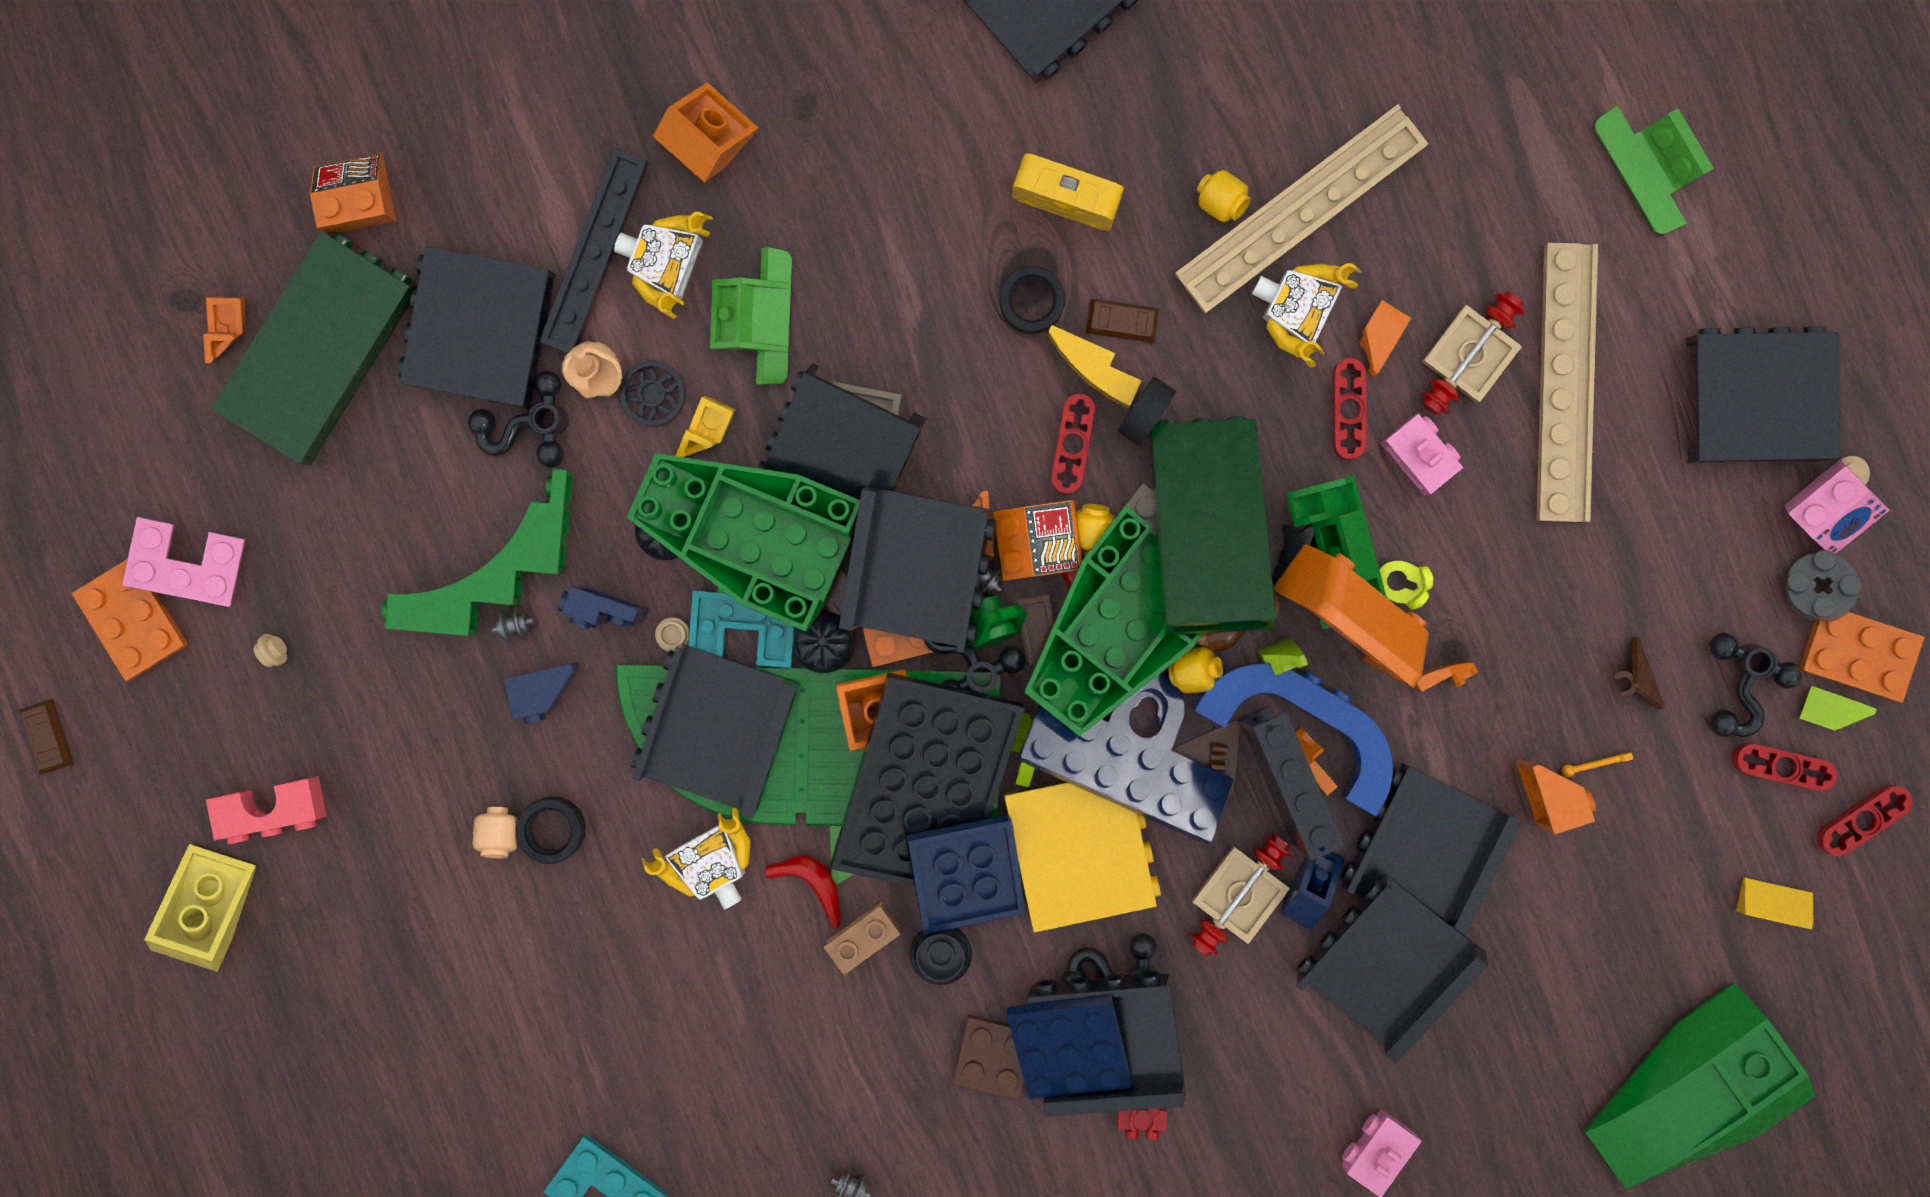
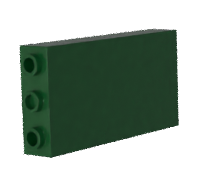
(315, 348)
(1211, 526)

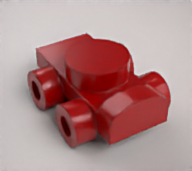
(1143, 1120)

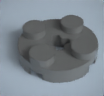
(1822, 606)

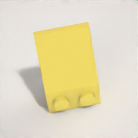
(201, 908)

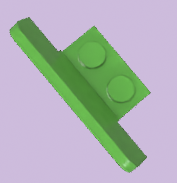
(1654, 163)
(756, 315)

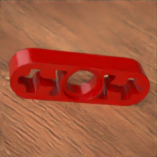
(1068, 416)
(1356, 434)
(1796, 773)
(1879, 798)

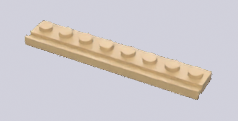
(1301, 209)
(1567, 382)

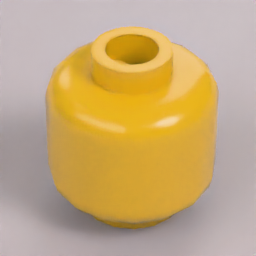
(1223, 196)
(1092, 523)
(1196, 671)

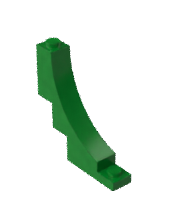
(535, 547)

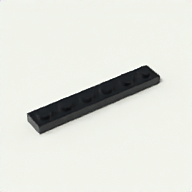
(594, 251)

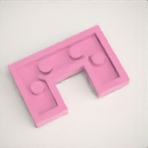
(153, 571)

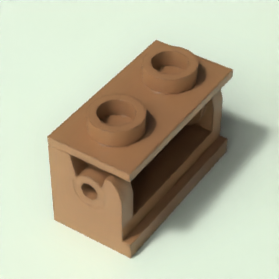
(862, 937)

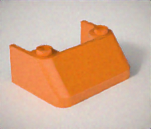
(1358, 612)

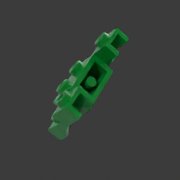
(1338, 525)

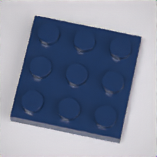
(966, 874)
(1069, 1046)

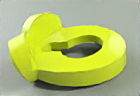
(1421, 576)

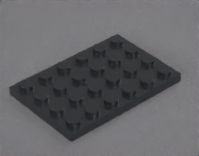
(924, 768)

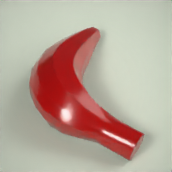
(816, 876)

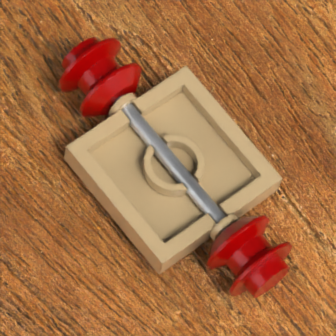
(1472, 353)
(1240, 895)

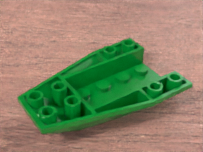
(750, 531)
(1108, 630)
(1700, 1090)

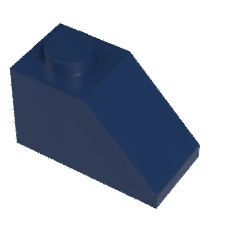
(538, 691)
(1313, 889)

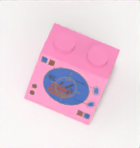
(1835, 507)

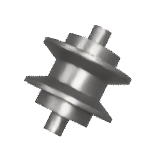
(990, 581)
(512, 625)
(850, 1187)

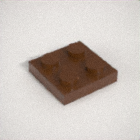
(989, 1059)

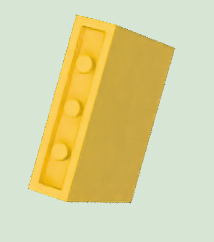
(1079, 856)

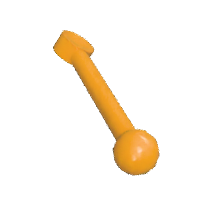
(1569, 770)

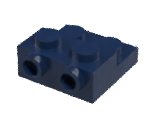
(593, 607)

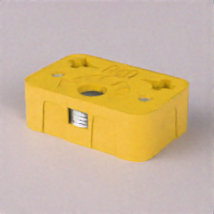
(1067, 192)

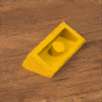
(1776, 903)

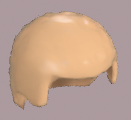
(592, 369)

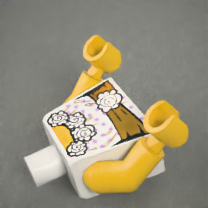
(664, 258)
(1302, 305)
(707, 862)

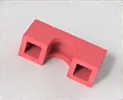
(237, 815)

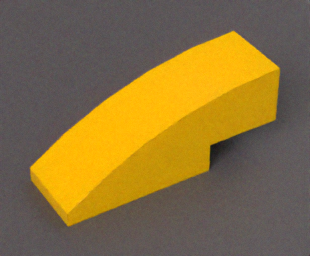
(1093, 366)

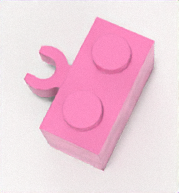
(1422, 454)
(1380, 1152)

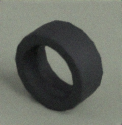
(1022, 275)
(1146, 411)
(532, 849)

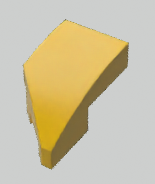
(707, 427)

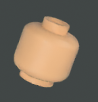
(495, 833)

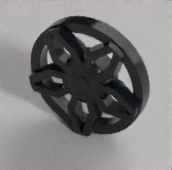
(652, 393)

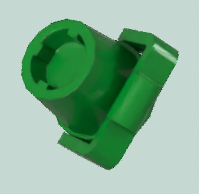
(995, 623)

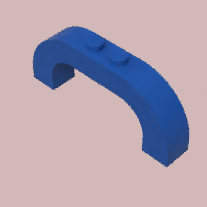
(1373, 757)

